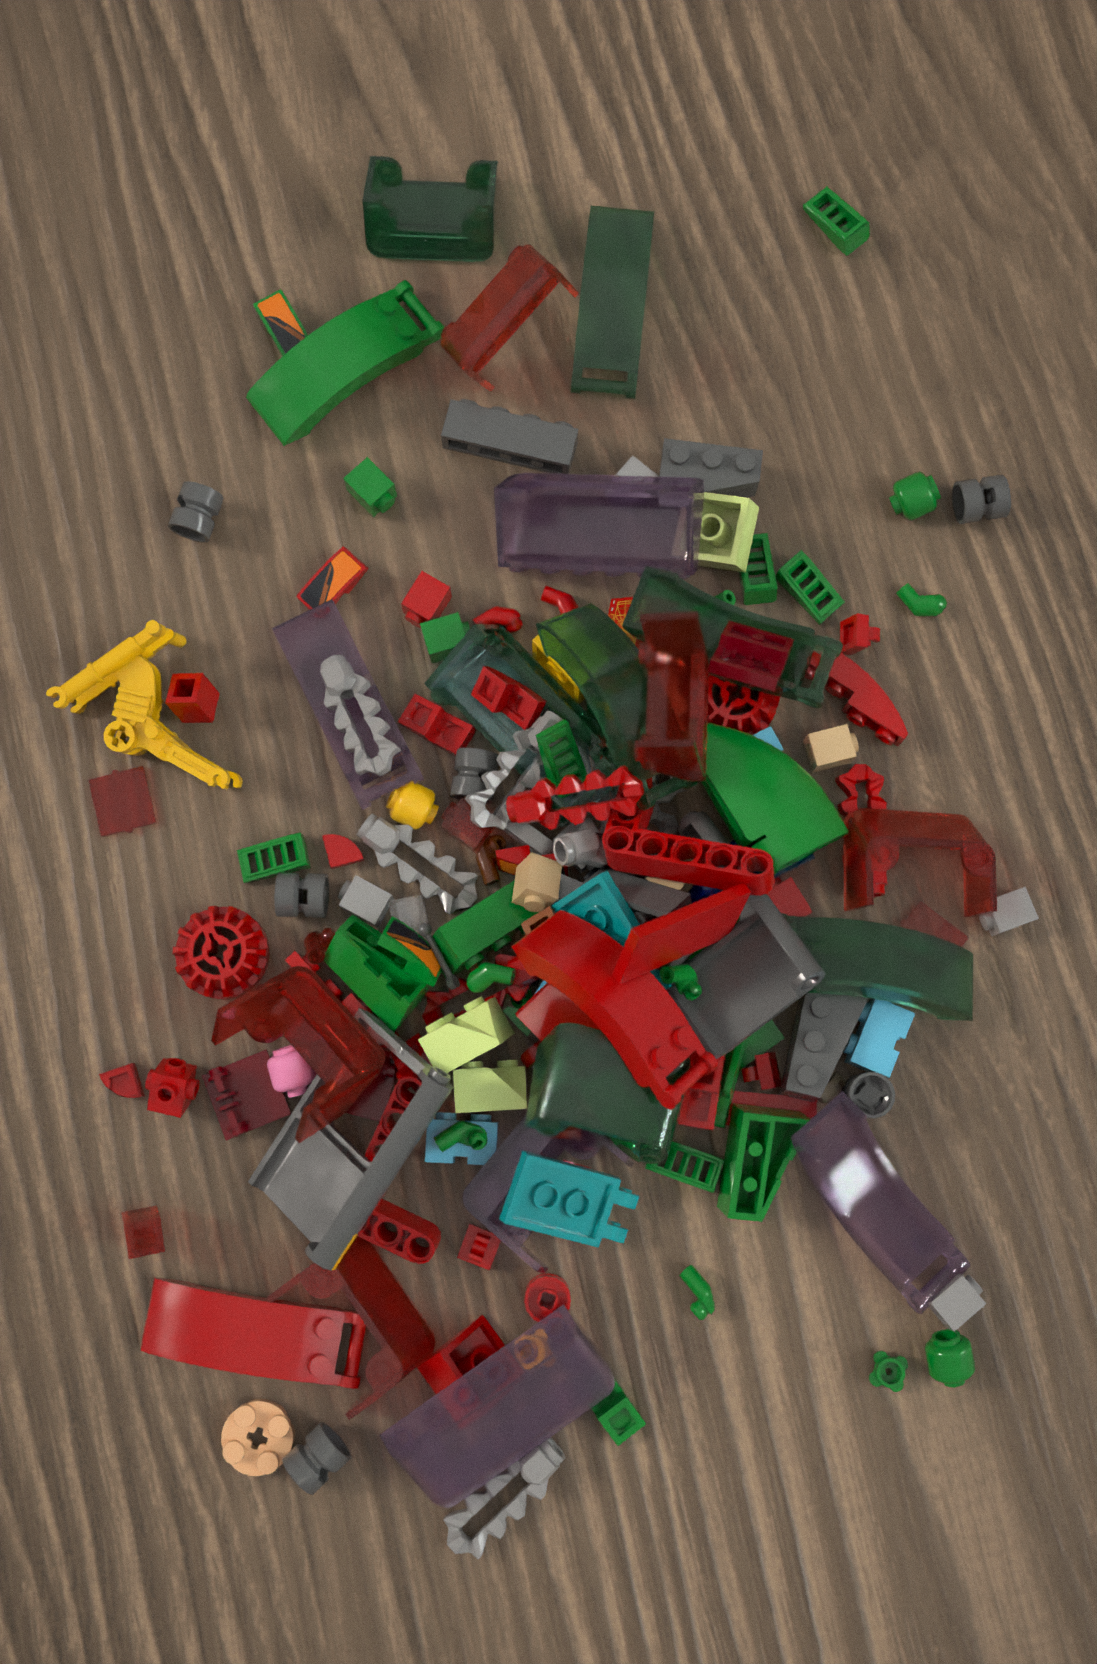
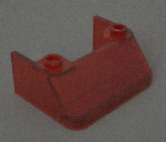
(501, 310)
(675, 696)
(875, 845)
(319, 1029)
(383, 1307)

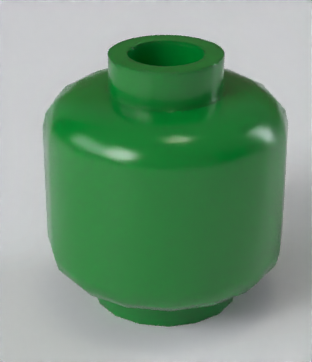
(915, 496)
(949, 1358)

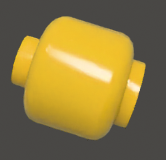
(412, 805)

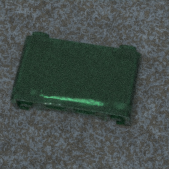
(430, 216)
(588, 1086)

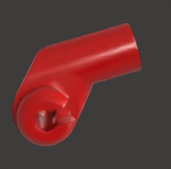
(560, 599)
(501, 615)

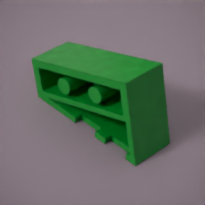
(480, 930)
(374, 972)
(756, 1159)

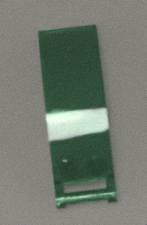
(612, 298)
(666, 592)
(613, 683)
(889, 964)

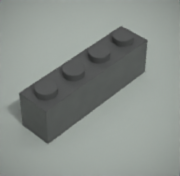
(509, 437)

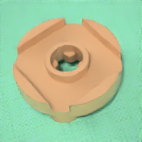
(239, 1448)

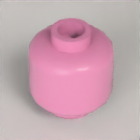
(289, 1071)

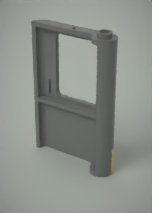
(749, 971)
(325, 1179)

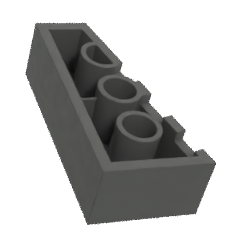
(817, 1041)

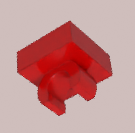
(857, 634)
(765, 1071)
(479, 1246)

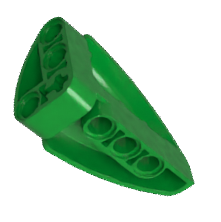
(768, 798)

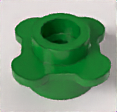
(895, 1379)

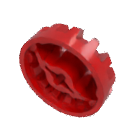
(750, 722)
(233, 979)

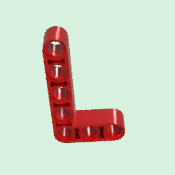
(674, 849)
(407, 1224)

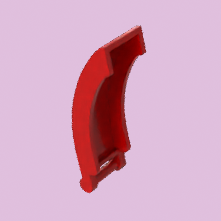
(633, 1015)
(251, 1334)

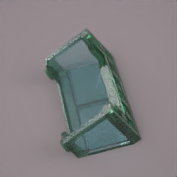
(498, 649)

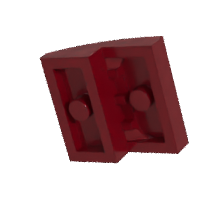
(751, 655)

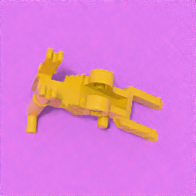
(139, 703)

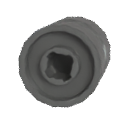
(975, 499)
(197, 507)
(471, 765)
(289, 895)
(870, 1093)
(311, 1462)

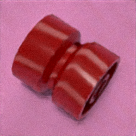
(546, 1294)

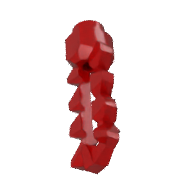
(855, 775)
(537, 803)
(517, 990)

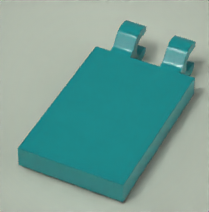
(605, 908)
(565, 1200)

